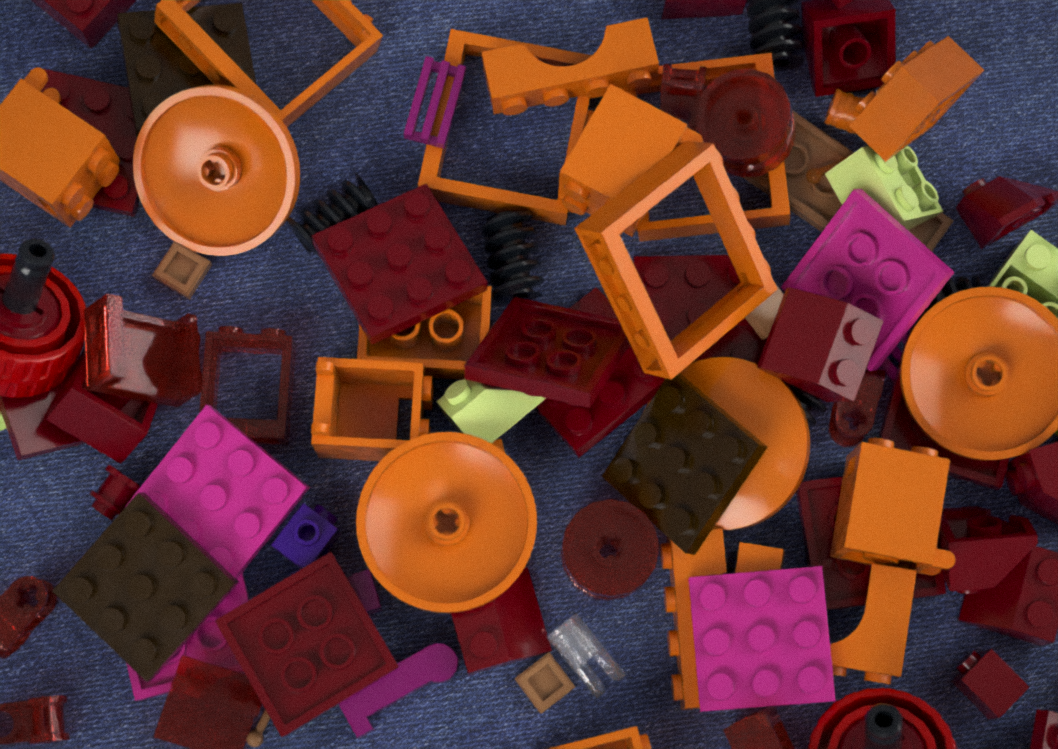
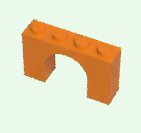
(882, 634)

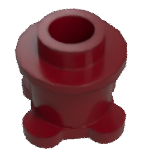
(113, 493)

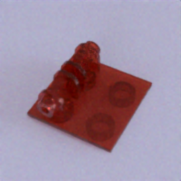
(207, 707)

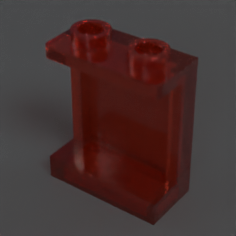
(141, 354)

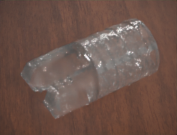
(579, 644)

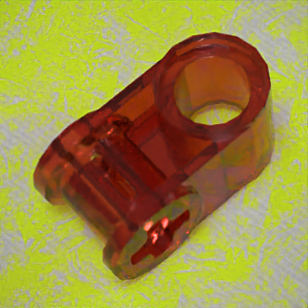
(681, 92)
(861, 410)
(18, 617)
(36, 721)

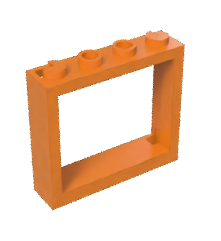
(222, 70)
(777, 184)
(486, 197)
(622, 283)

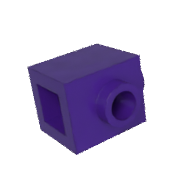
(307, 535)

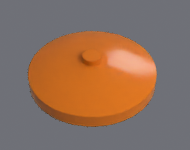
(216, 169)
(983, 373)
(773, 416)
(446, 522)

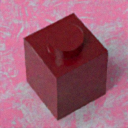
(989, 682)

